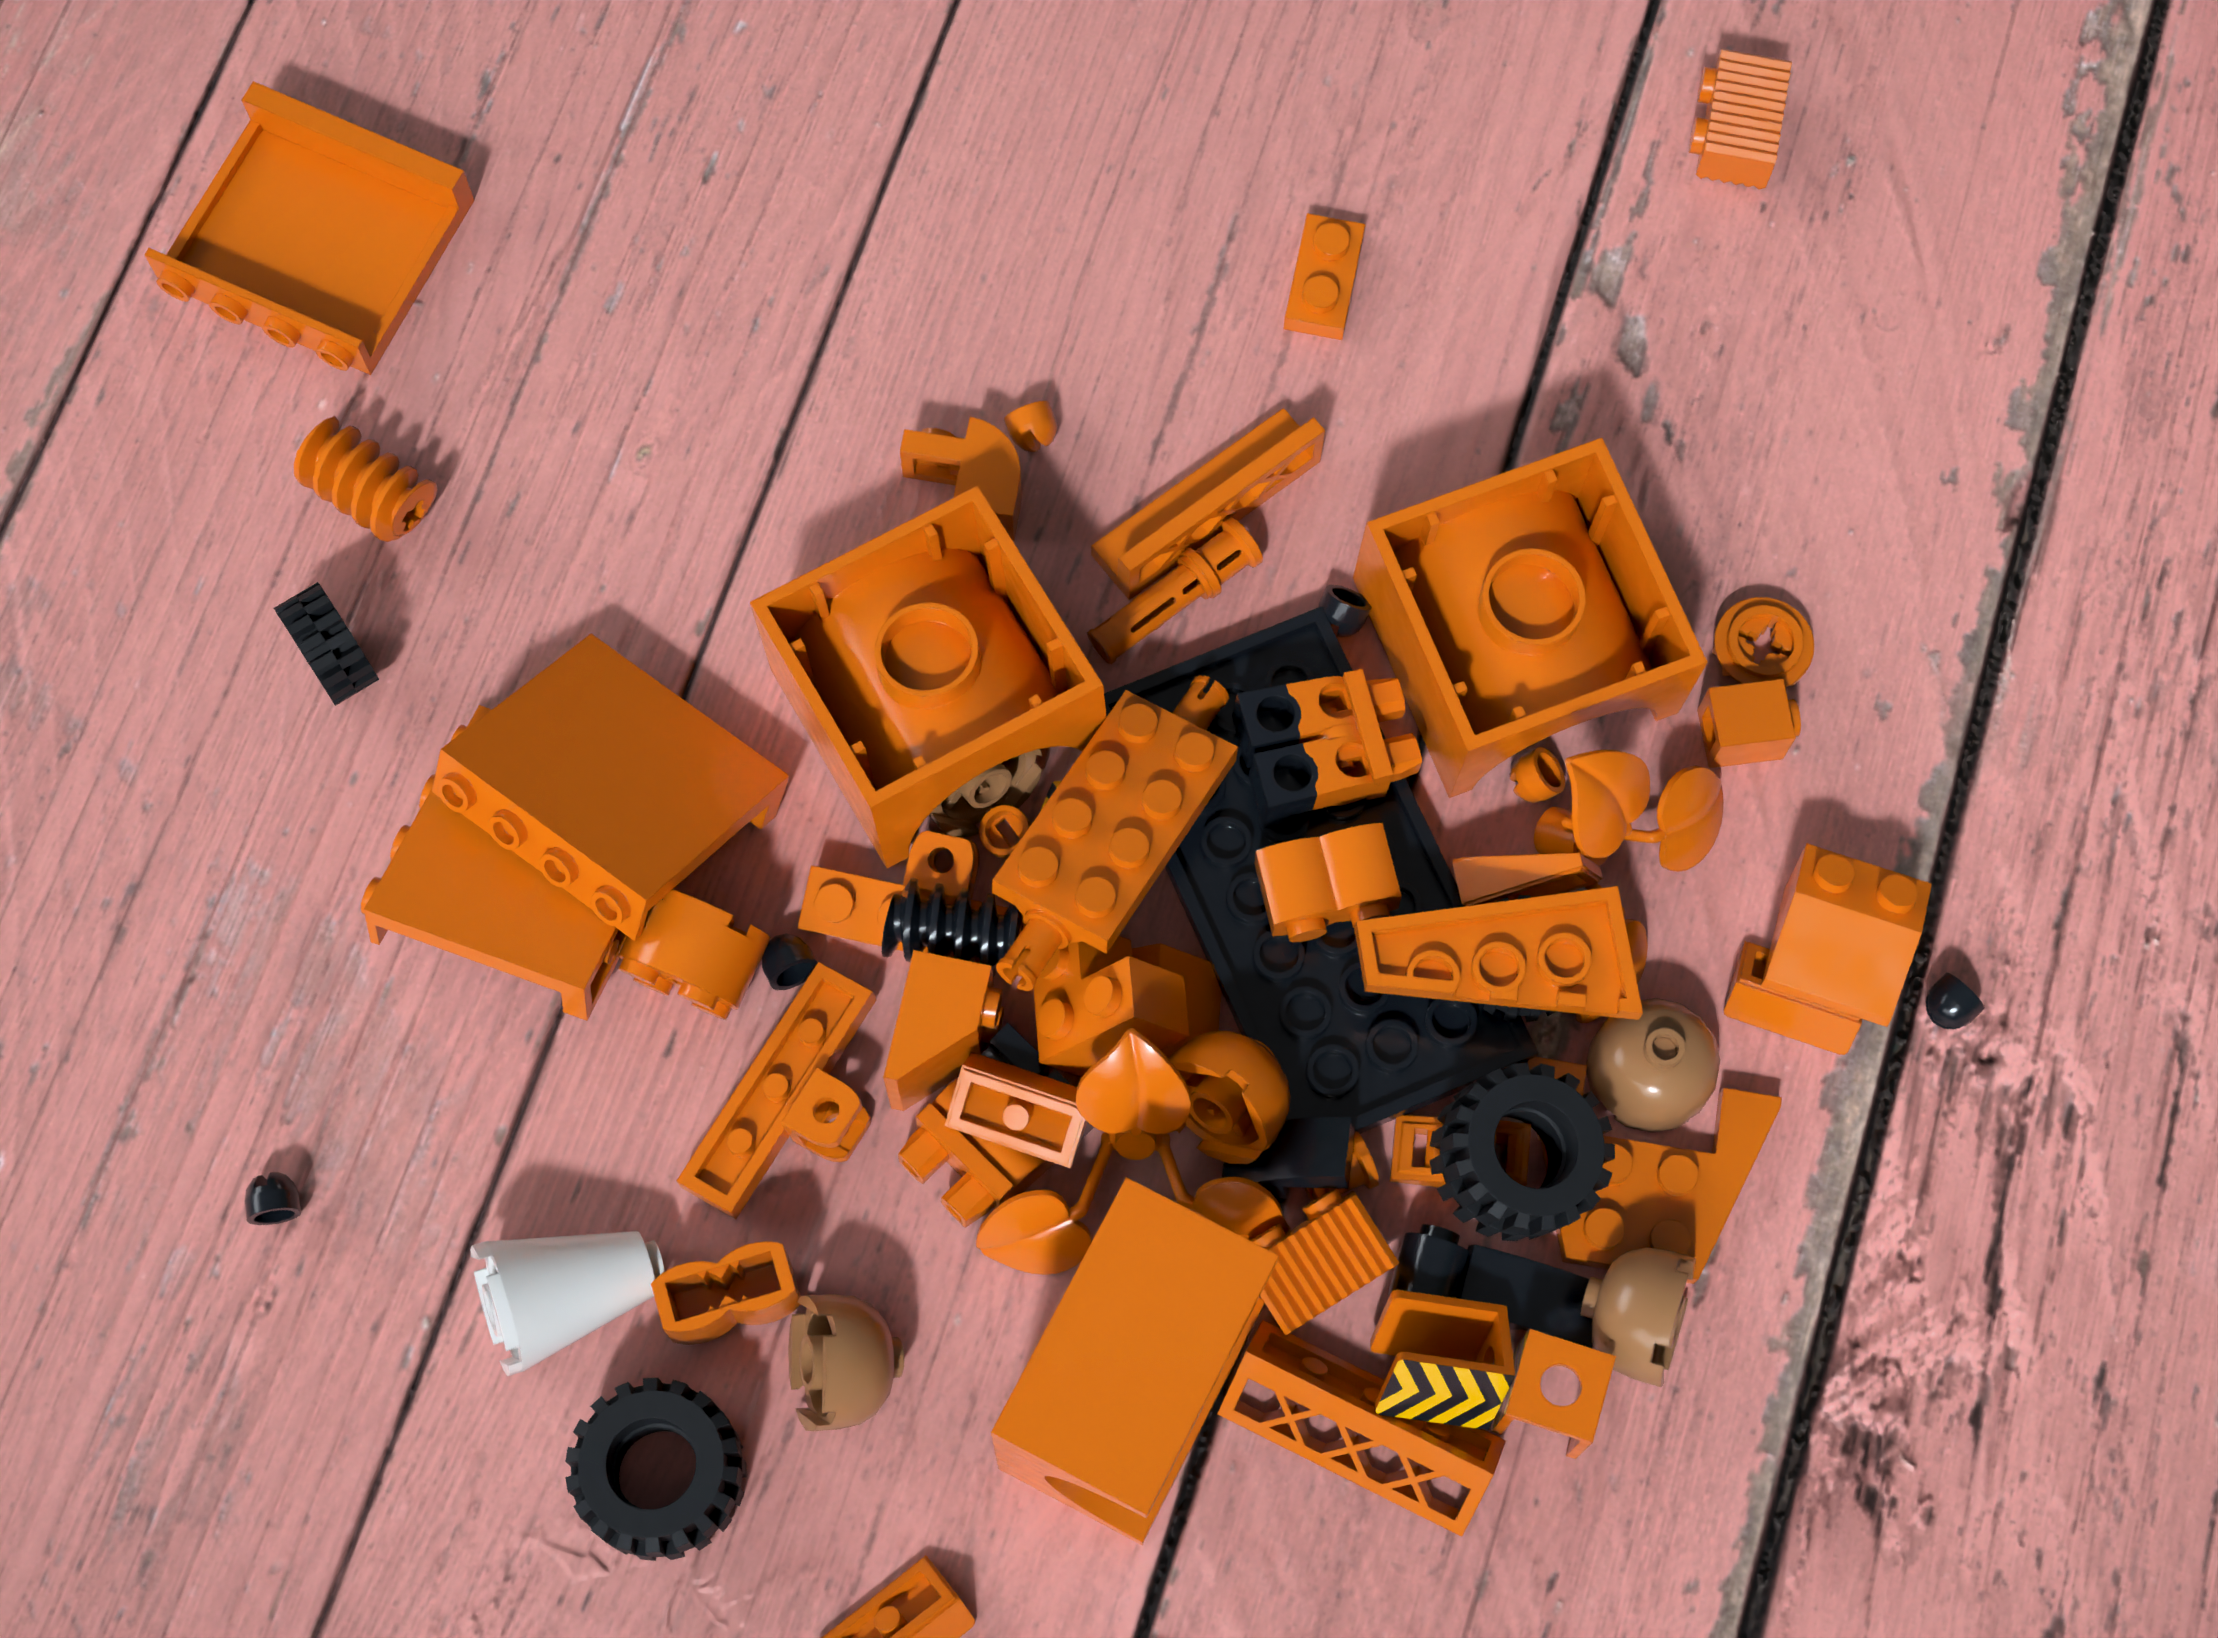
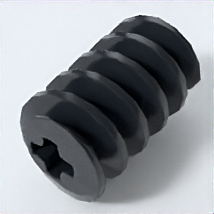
(949, 927)

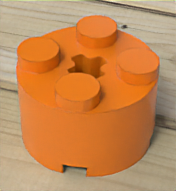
(695, 950)

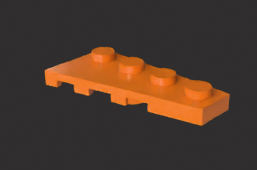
(1519, 953)

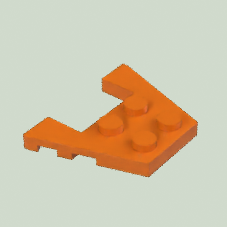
(1665, 1192)

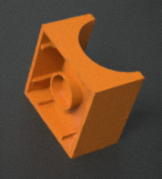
(1525, 610)
(926, 665)
(1132, 1360)

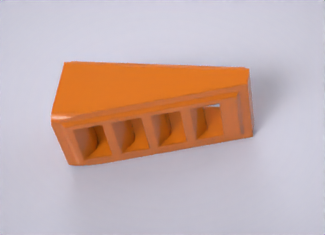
(1503, 876)
(1513, 1134)

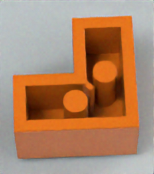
(1094, 997)

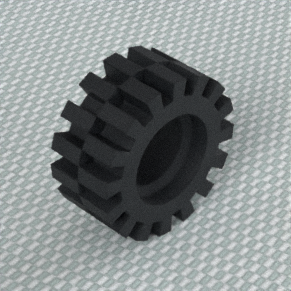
(326, 643)

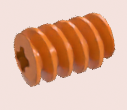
(362, 481)

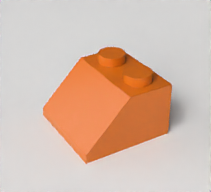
(1846, 934)
(941, 1020)

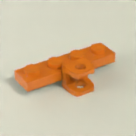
(858, 905)
(787, 1096)

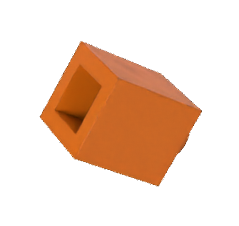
(1748, 723)

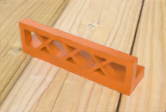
(1198, 505)
(1348, 1397)

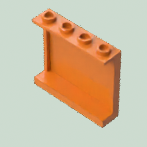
(316, 231)
(606, 782)
(489, 905)

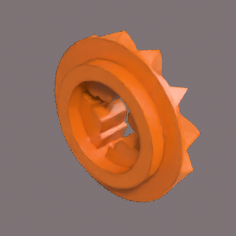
(1749, 620)

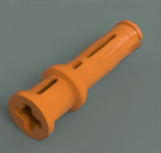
(1198, 575)

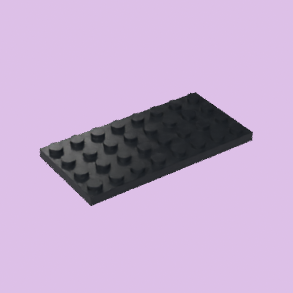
(1308, 999)

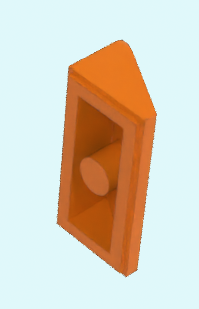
(1784, 1013)
(1017, 1109)
(910, 1607)

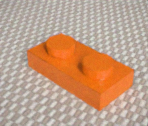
(1324, 276)

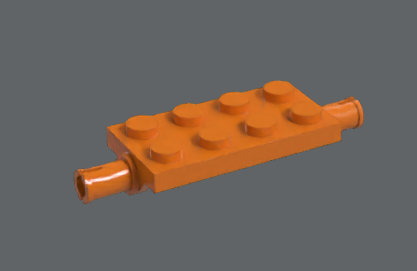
(1112, 826)

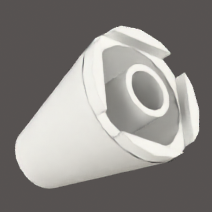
(560, 1288)

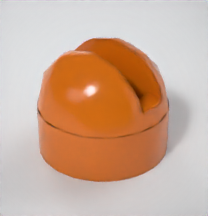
(1032, 425)
(1537, 776)
(993, 838)

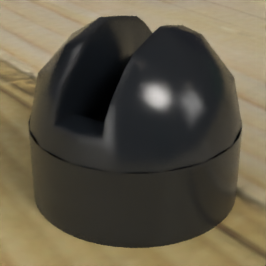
(1345, 609)
(787, 962)
(1952, 1003)
(271, 1200)

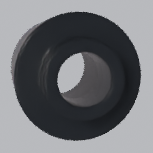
(1430, 1262)

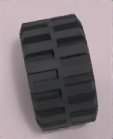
(1570, 1137)
(615, 1429)

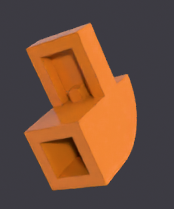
(980, 459)

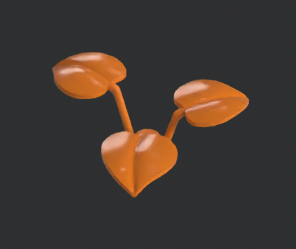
(1613, 792)
(1135, 1101)

